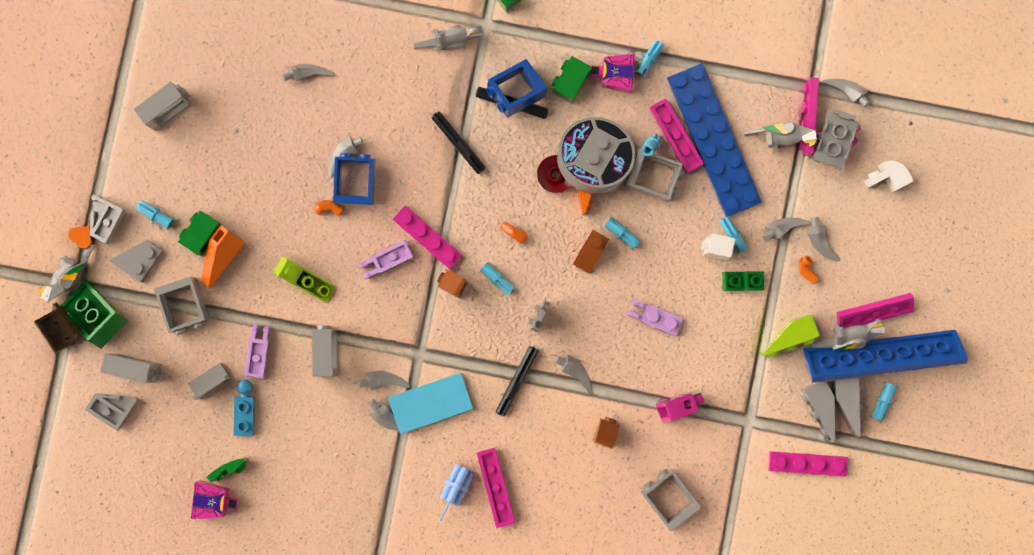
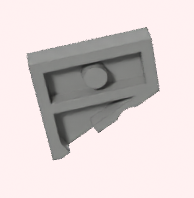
(105, 219)
(138, 260)
(111, 408)

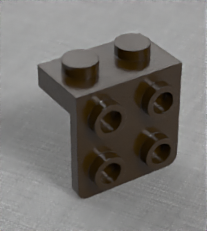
(57, 328)

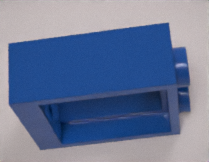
(530, 76)
(363, 158)

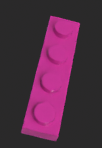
(809, 108)
(676, 135)
(427, 237)
(877, 310)
(808, 463)
(495, 487)

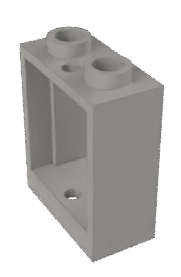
(163, 105)
(677, 175)
(173, 287)
(324, 351)
(131, 368)
(684, 513)

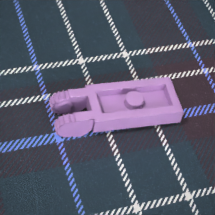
(388, 259)
(657, 318)
(257, 353)

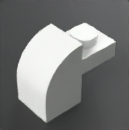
(893, 172)

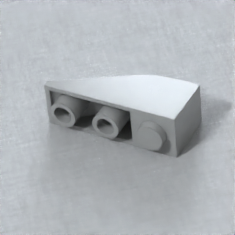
(848, 401)
(822, 404)

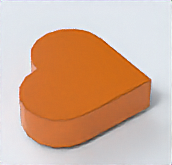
(81, 236)

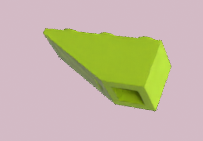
(304, 279)
(795, 332)

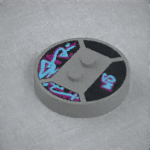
(595, 155)

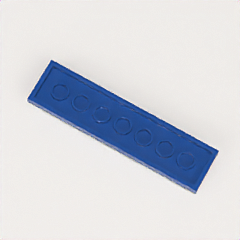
(714, 140)
(886, 356)

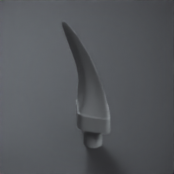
(300, 71)
(851, 89)
(346, 146)
(779, 227)
(818, 238)
(574, 368)
(381, 378)
(382, 415)

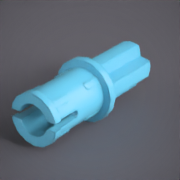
(649, 58)
(651, 145)
(155, 214)
(732, 232)
(622, 233)
(497, 278)
(884, 401)

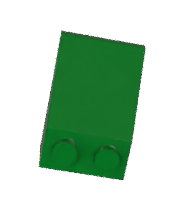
(93, 314)

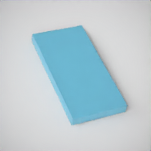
(430, 403)

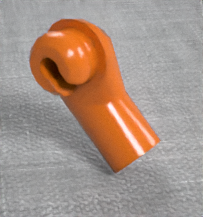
(326, 205)
(515, 233)
(805, 269)

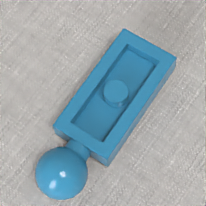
(244, 410)

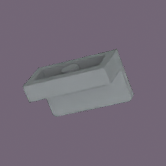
(209, 381)

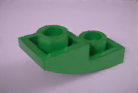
(743, 281)
(232, 467)

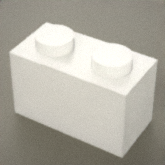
(718, 246)

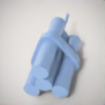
(456, 486)

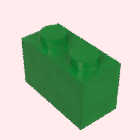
(571, 79)
(199, 232)

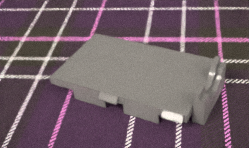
(836, 139)
(540, 314)

